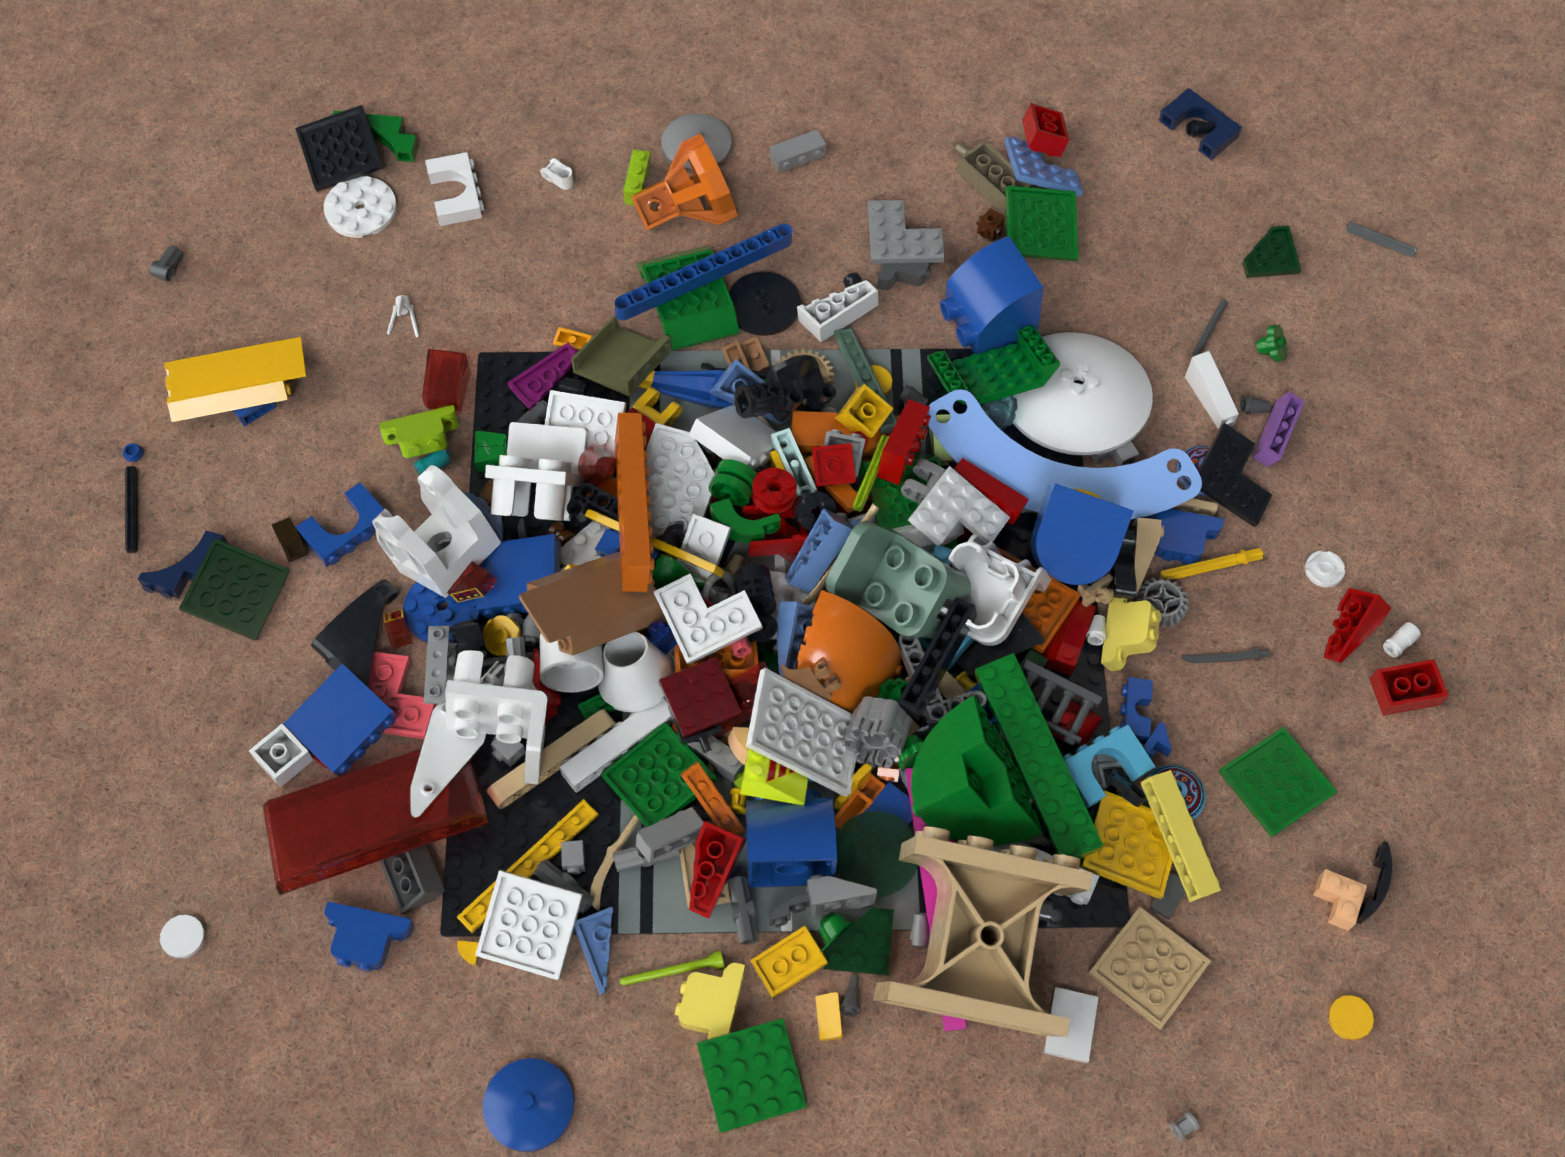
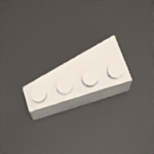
(838, 309)

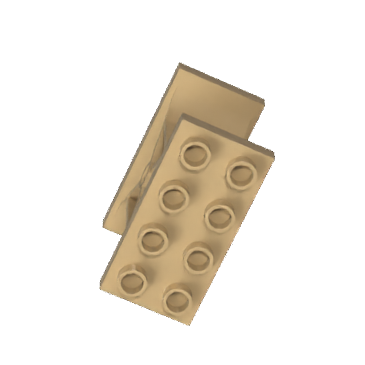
(992, 897)

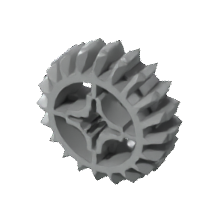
(1169, 595)

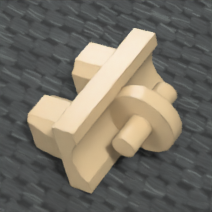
(1098, 591)

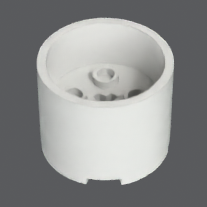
(570, 672)

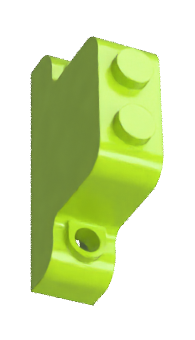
(421, 431)

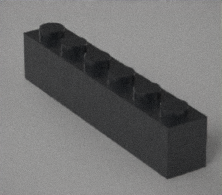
(937, 658)

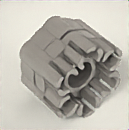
(877, 729)

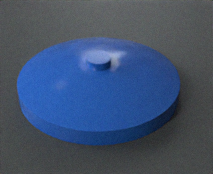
(528, 1105)

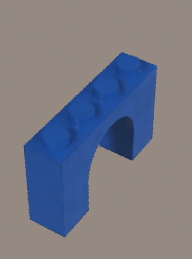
(331, 547)

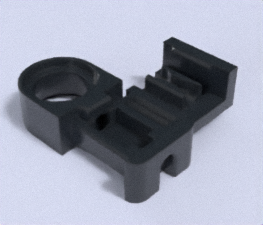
(1129, 790)

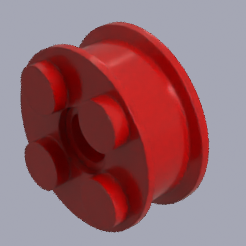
(783, 496)

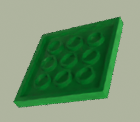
(1042, 222)
(651, 778)
(1277, 782)
(751, 1075)

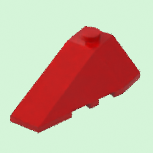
(1358, 619)
(1069, 639)
(714, 861)

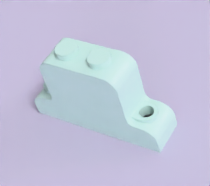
(793, 460)

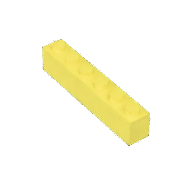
(1180, 836)

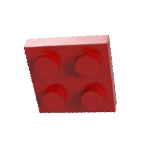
(833, 465)

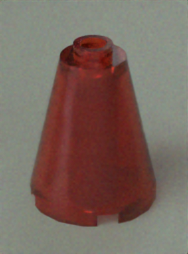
(597, 465)

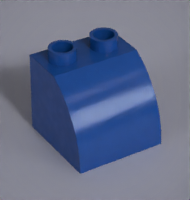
(992, 297)
(790, 841)

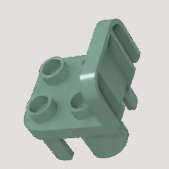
(895, 580)

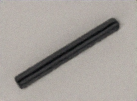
(131, 509)

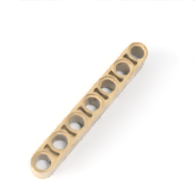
(512, 784)

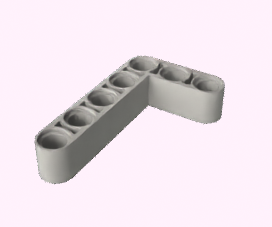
(937, 704)

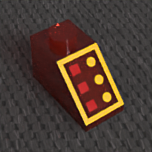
(472, 583)
(397, 629)

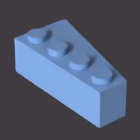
(733, 377)

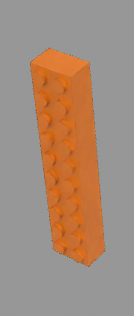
(633, 503)

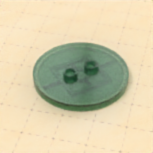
(871, 850)

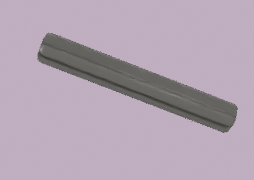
(1381, 239)

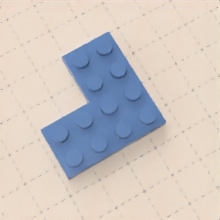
(1031, 168)

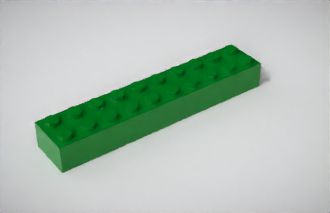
(1038, 758)

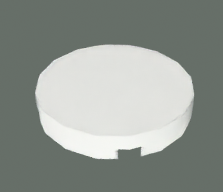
(1323, 574)
(182, 936)

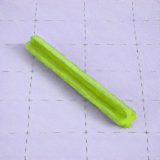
(870, 476)

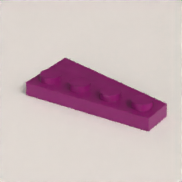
(540, 378)

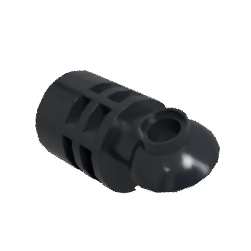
(758, 586)

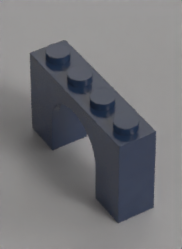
(1192, 105)

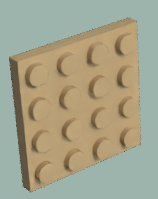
(1149, 967)

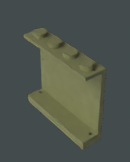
(619, 357)

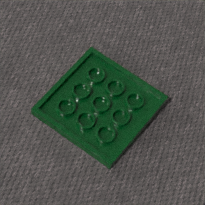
(234, 589)

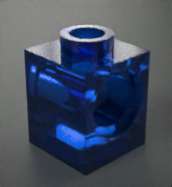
(661, 636)

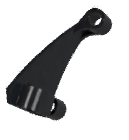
(354, 631)

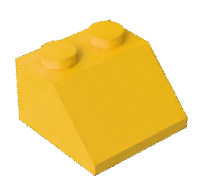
(864, 411)

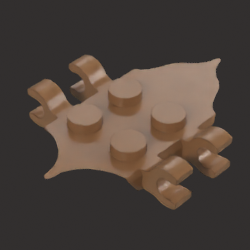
(810, 679)

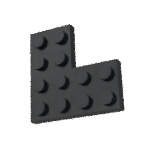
(1223, 476)

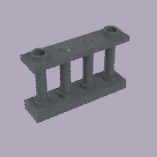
(1070, 691)

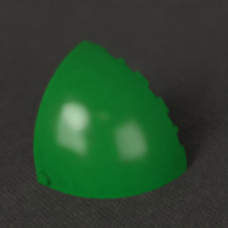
(970, 782)

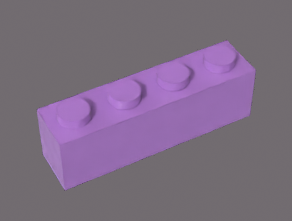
(1278, 429)

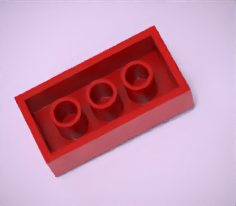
(904, 442)

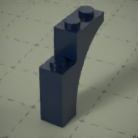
(172, 580)

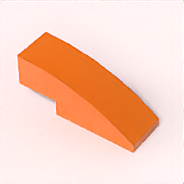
(859, 801)

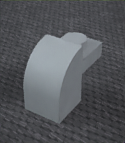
(1122, 456)

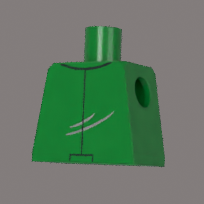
(488, 449)

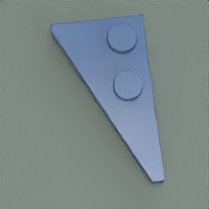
(594, 939)

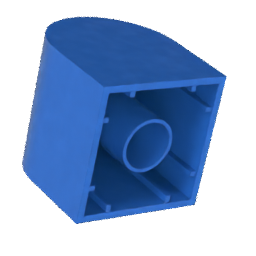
(1077, 535)

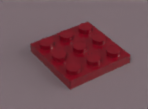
(699, 697)

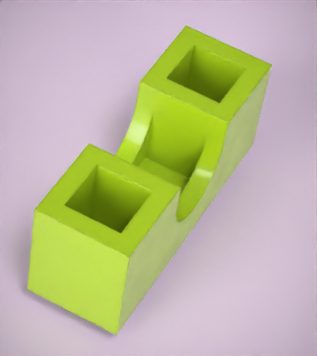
(637, 173)

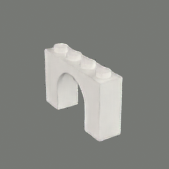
(465, 206)

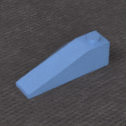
(792, 624)

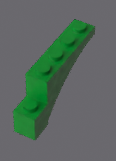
(390, 132)

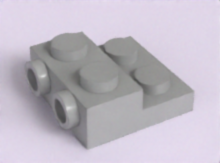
(837, 437)

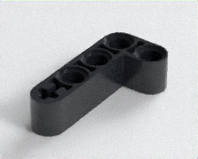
(592, 502)
(1123, 570)

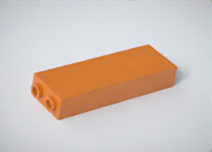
(811, 427)

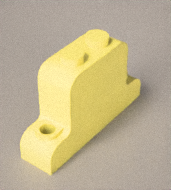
(1129, 631)
(710, 1001)

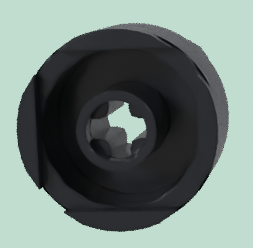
(806, 502)
(468, 636)

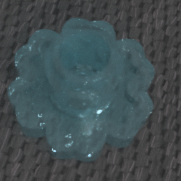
(1001, 411)

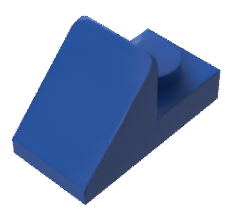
(1158, 742)

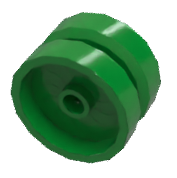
(733, 481)

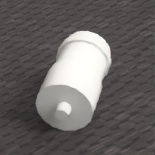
(1403, 638)

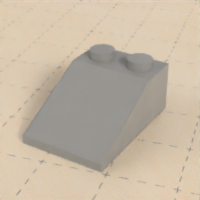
(837, 895)

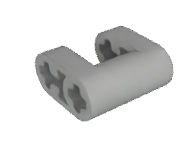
(927, 471)

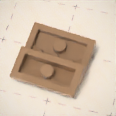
(747, 353)

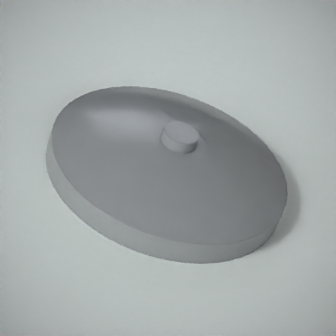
(712, 129)

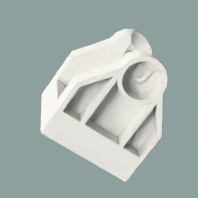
(453, 524)

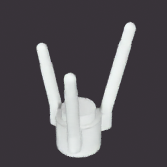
(402, 307)

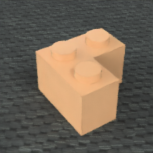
(1345, 896)

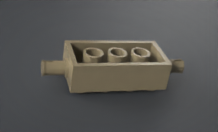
(987, 172)

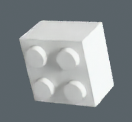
(281, 755)

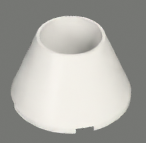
(635, 685)

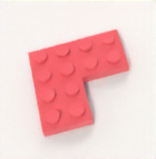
(386, 682)

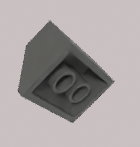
(412, 878)

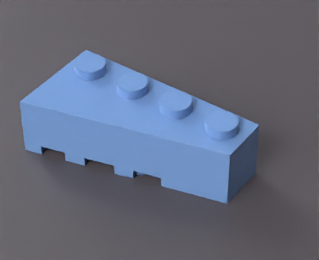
(818, 550)

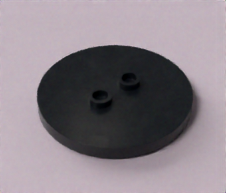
(764, 303)

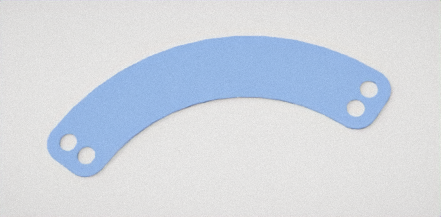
(1138, 486)

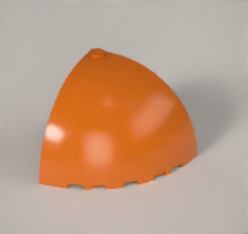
(854, 648)

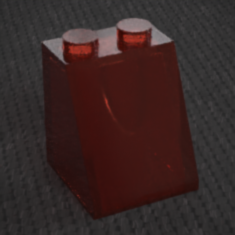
(445, 379)

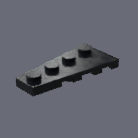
(1020, 639)

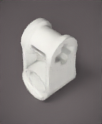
(558, 174)

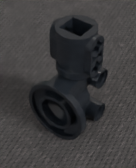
(785, 389)

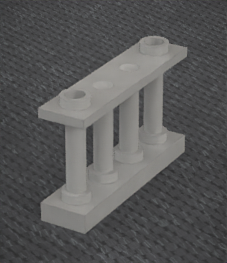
(439, 664)

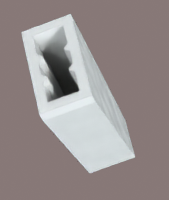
(1211, 389)

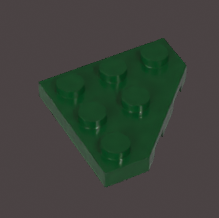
(1273, 255)
(863, 945)

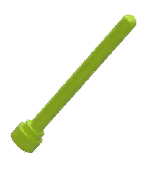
(714, 960)

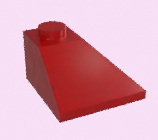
(1086, 729)

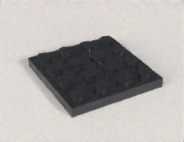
(339, 148)

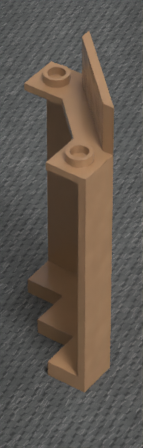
(587, 605)

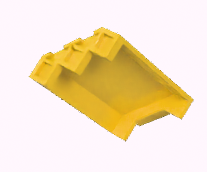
(233, 378)

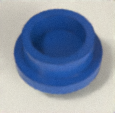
(132, 452)

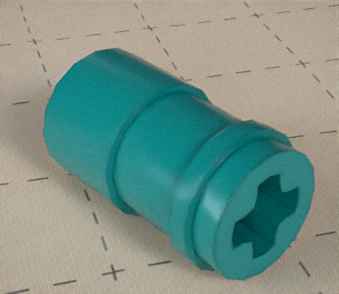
(439, 459)

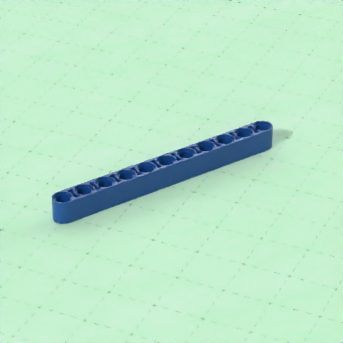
(703, 272)

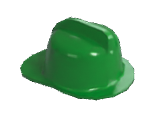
(832, 926)

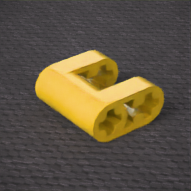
(648, 400)

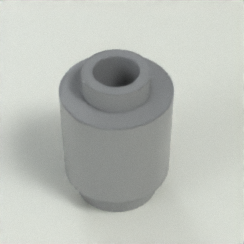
(530, 632)

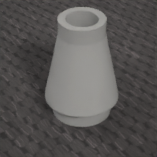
(920, 931)

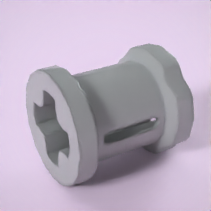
(1184, 1126)

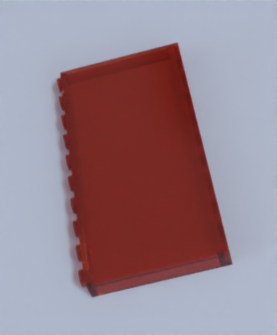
(363, 820)

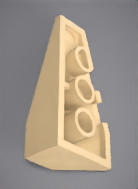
(1146, 541)

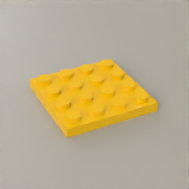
(1132, 847)

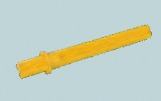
(1242, 557)

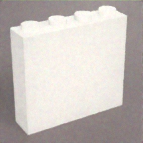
(735, 437)

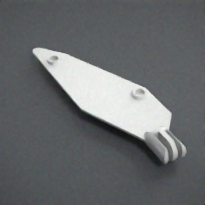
(444, 752)

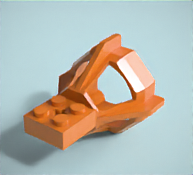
(680, 193)

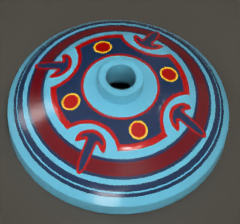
(1189, 785)

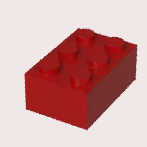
(1045, 130)
(1408, 687)

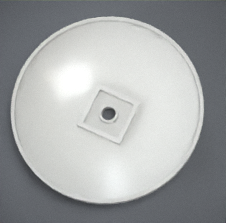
(1090, 415)

